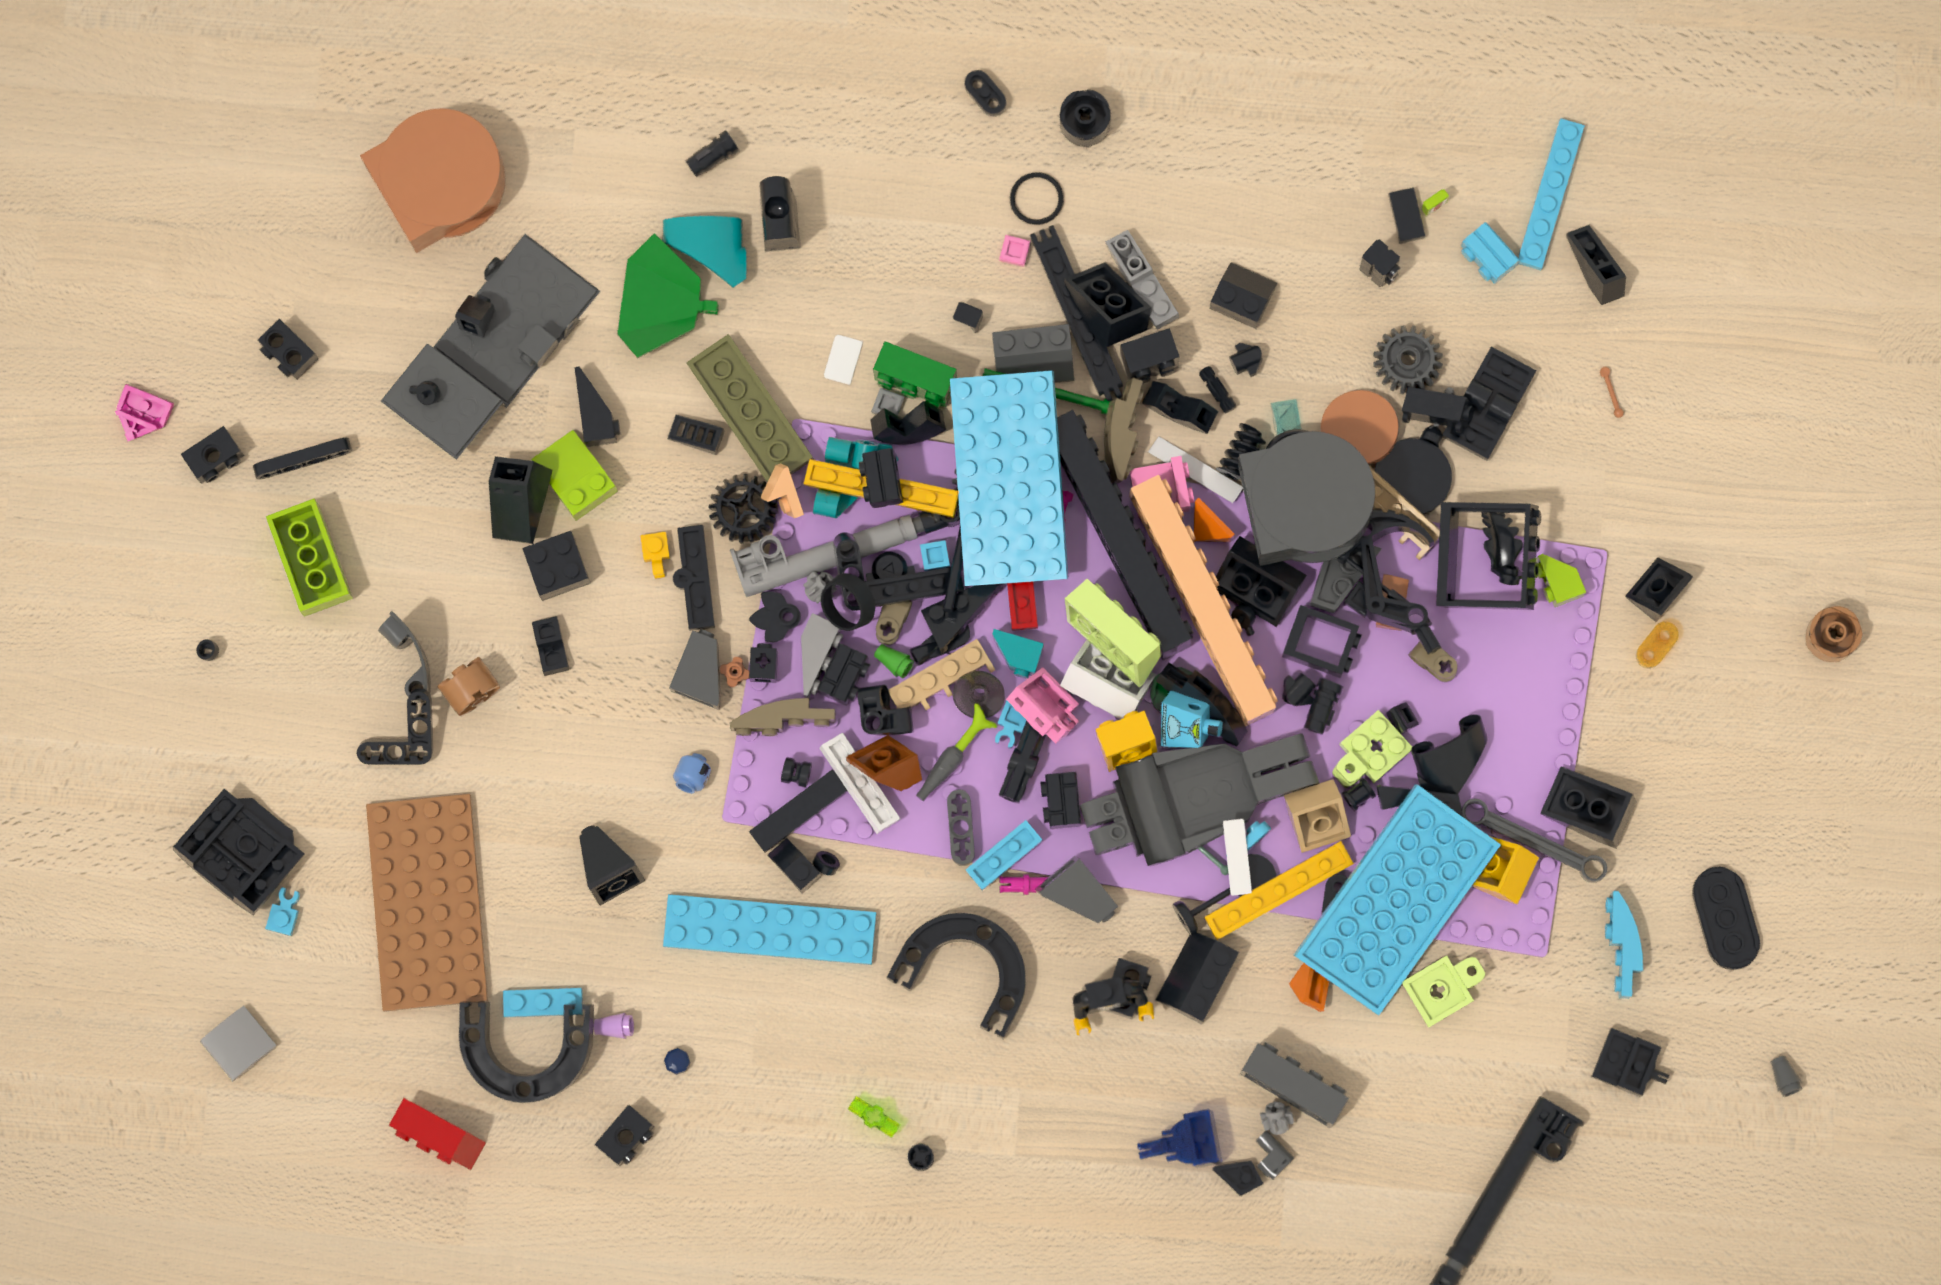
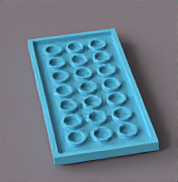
(1009, 478)
(1397, 899)

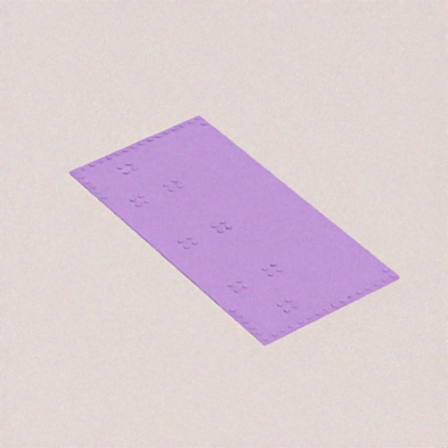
(1513, 669)

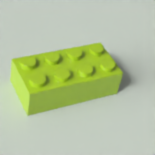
(309, 557)

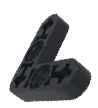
(414, 738)

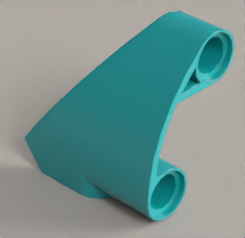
(712, 242)

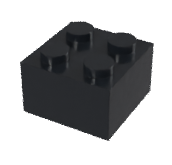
(1150, 356)
(556, 565)

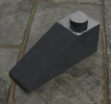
(1597, 265)
(596, 418)

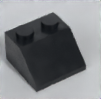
(1242, 295)

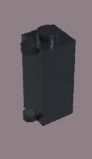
(1437, 408)

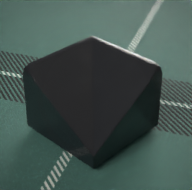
(968, 315)

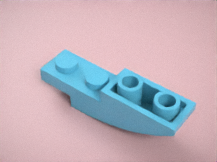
(1623, 933)

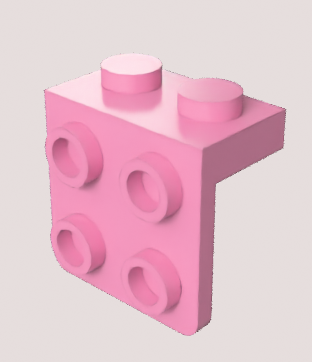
(1174, 473)

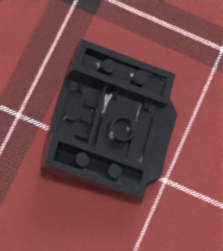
(239, 850)

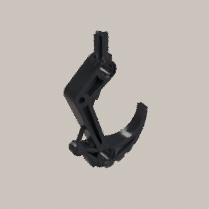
(1395, 608)

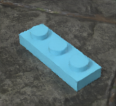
(1004, 855)
(541, 1002)

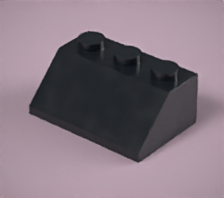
(1264, 588)
(1197, 976)

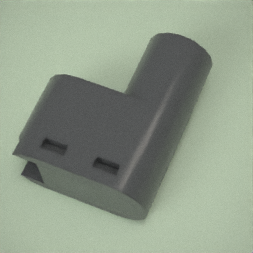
(1277, 1156)

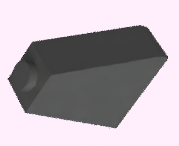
(698, 670)
(1079, 891)

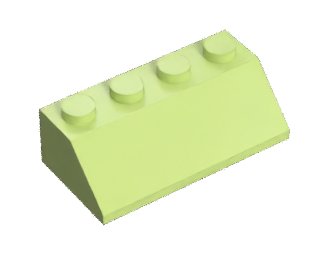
(1112, 631)

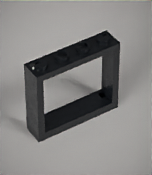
(1448, 555)

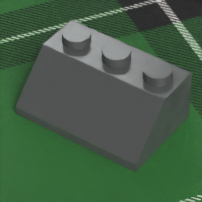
(1035, 351)

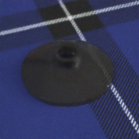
(990, 700)

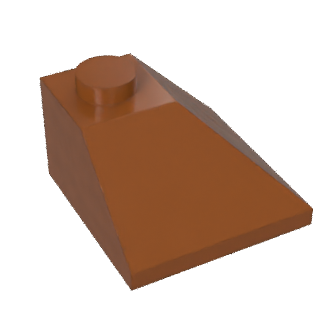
(888, 763)

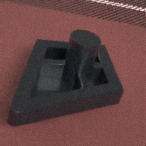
(1239, 1176)

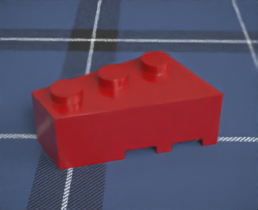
(436, 1134)

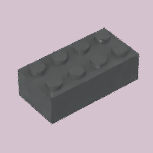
(1295, 1085)

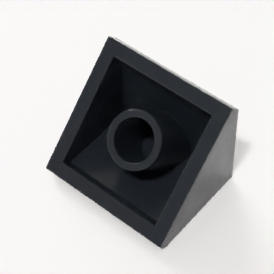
(1658, 588)

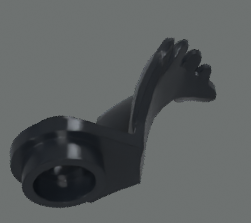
(1502, 547)

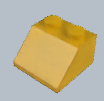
(1126, 739)
(1507, 872)

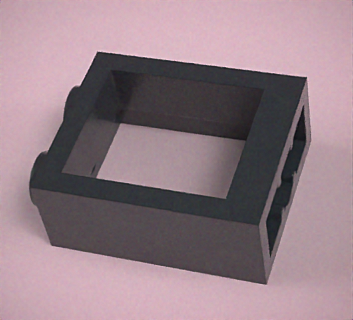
(1345, 661)

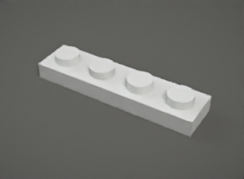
(860, 786)

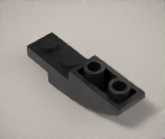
(1202, 689)

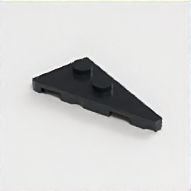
(967, 607)

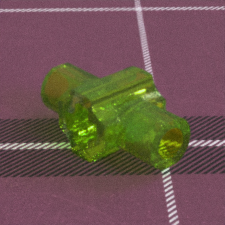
(862, 1108)

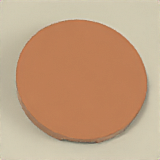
(1364, 422)

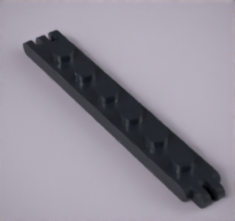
(1091, 348)

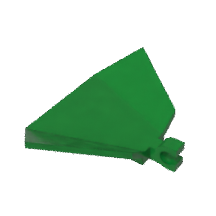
(659, 298)

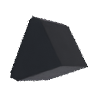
(1402, 718)

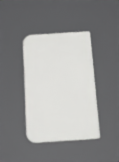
(843, 359)

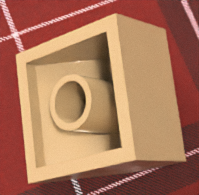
(1317, 815)

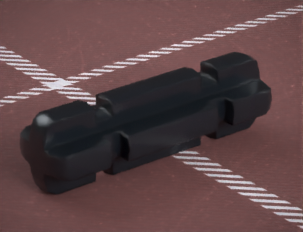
(1217, 389)

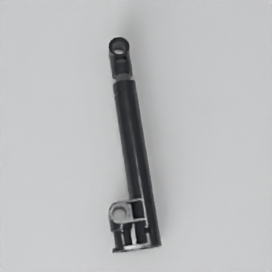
(1541, 1127)

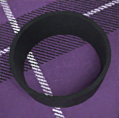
(861, 593)

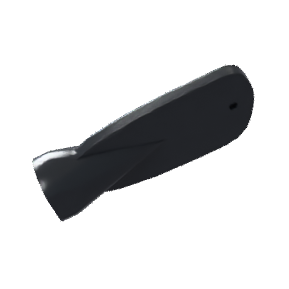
(929, 648)

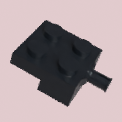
(1628, 1063)

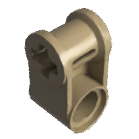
(894, 617)
(1433, 661)

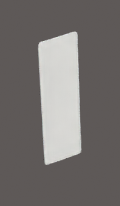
(1237, 857)

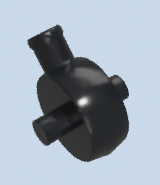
(426, 392)
(1245, 617)

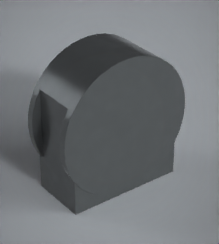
(1307, 497)

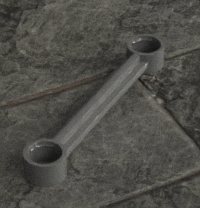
(1535, 841)

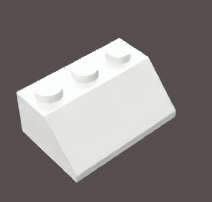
(1102, 683)

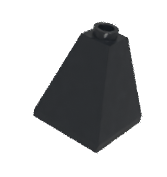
(607, 866)

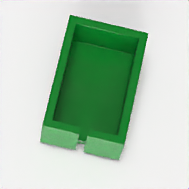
(914, 375)

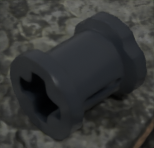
(1358, 794)

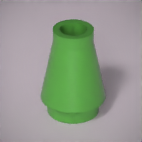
(895, 661)

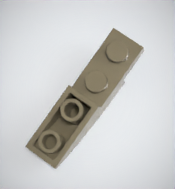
(1118, 439)
(771, 717)

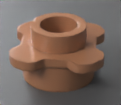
(733, 679)

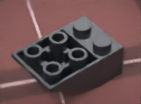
(517, 498)

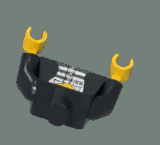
(1109, 995)

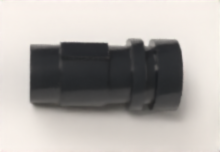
(710, 155)
(1321, 709)

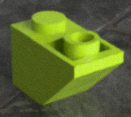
(1561, 581)

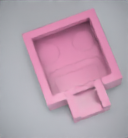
(1043, 706)

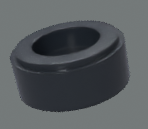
(826, 863)

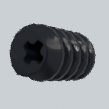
(1246, 442)

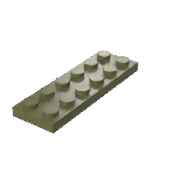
(748, 408)

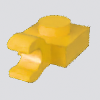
(655, 549)

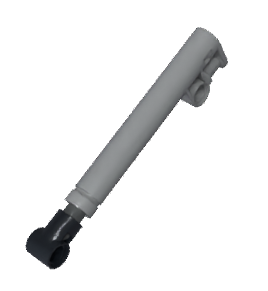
(764, 571)

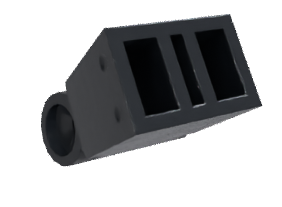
(779, 214)

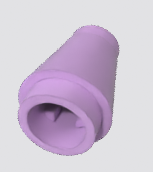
(615, 1026)

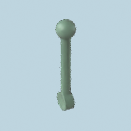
(1223, 868)

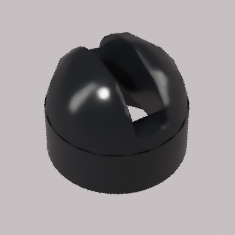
(209, 645)

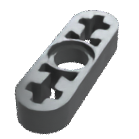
(952, 808)

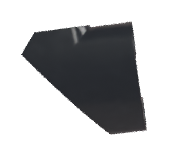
(1450, 764)

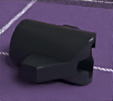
(1246, 359)
(1297, 690)

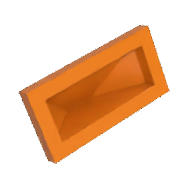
(1208, 525)
(1310, 987)

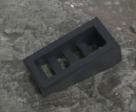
(715, 441)

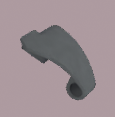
(400, 638)

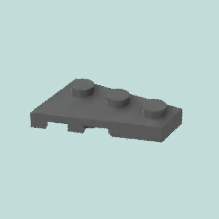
(1335, 582)

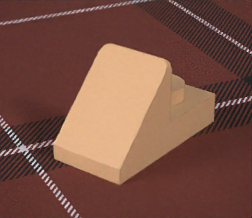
(781, 485)

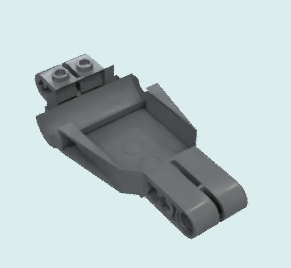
(1184, 796)

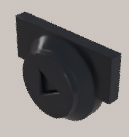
(889, 565)

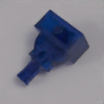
(1192, 1140)

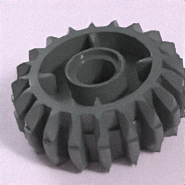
(1407, 344)

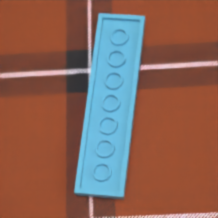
(769, 929)

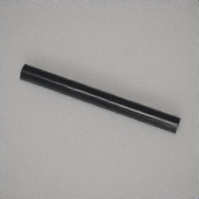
(954, 576)

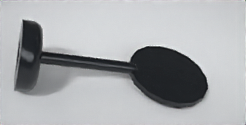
(1260, 872)

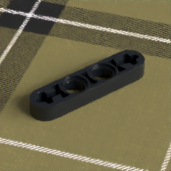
(302, 458)

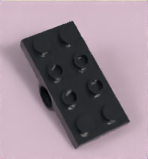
(1494, 396)

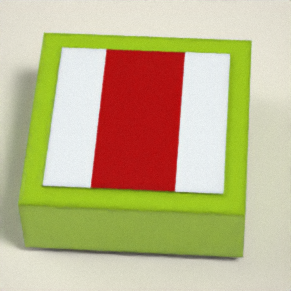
(1435, 202)

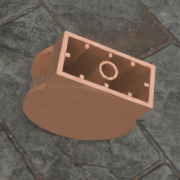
(438, 175)

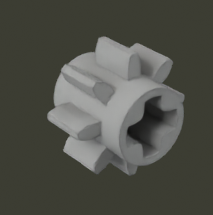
(815, 585)
(1277, 1118)

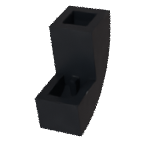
(1181, 409)
(917, 426)

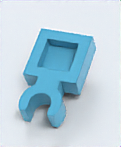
(1012, 722)
(283, 917)

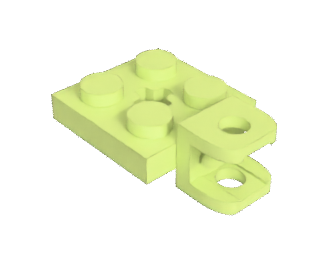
(1362, 760)
(1456, 986)

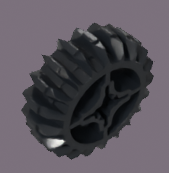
(739, 520)

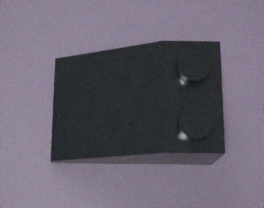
(1108, 304)
(1589, 807)

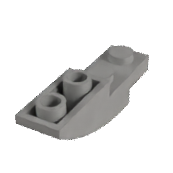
(1141, 279)

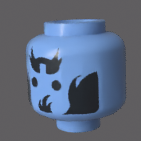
(692, 773)

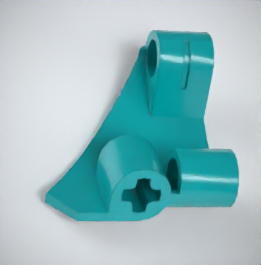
(845, 454)

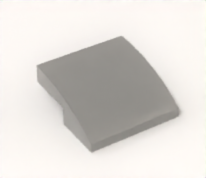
(238, 1043)

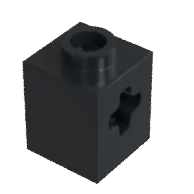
(766, 674)

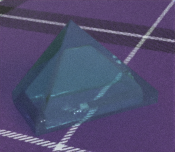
(1285, 416)

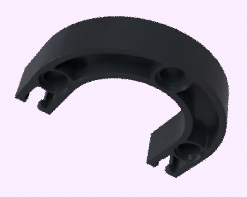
(964, 928)
(505, 1083)

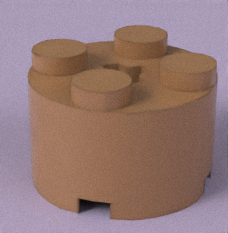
(1848, 634)
(469, 686)

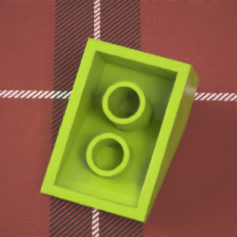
(576, 475)

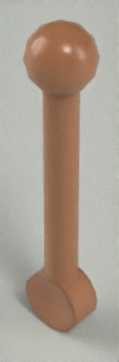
(1605, 372)

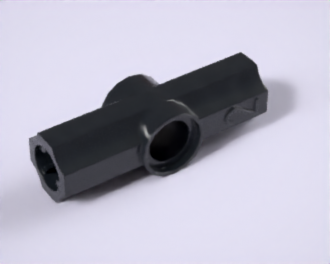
(1022, 764)

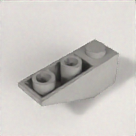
(817, 643)

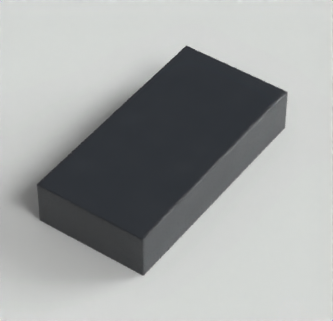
(1406, 215)

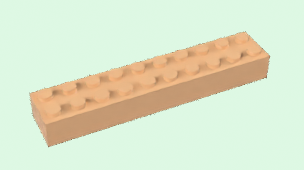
(1202, 601)

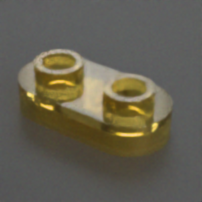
(1656, 645)

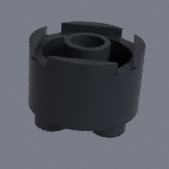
(1080, 104)

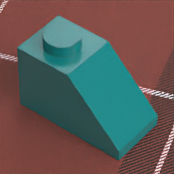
(1019, 652)

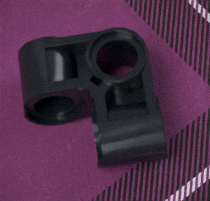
(874, 703)

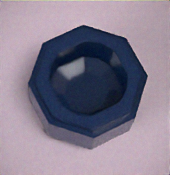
(677, 1061)

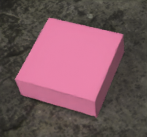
(1014, 250)

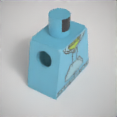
(1186, 722)

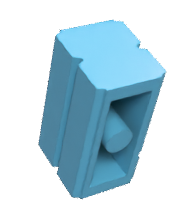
(1489, 253)

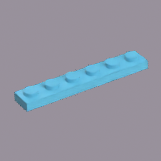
(1550, 194)

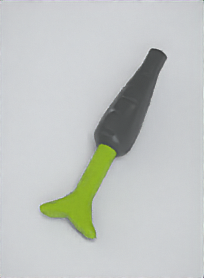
(953, 755)

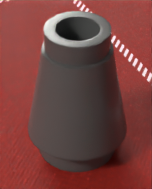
(1785, 1077)

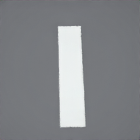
(1198, 470)

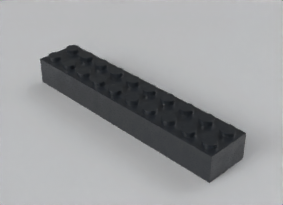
(1120, 539)

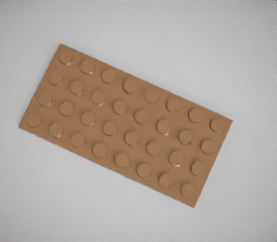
(426, 902)

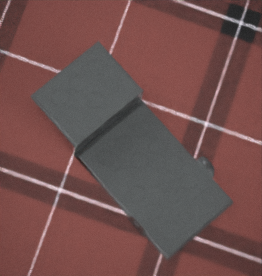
(487, 371)

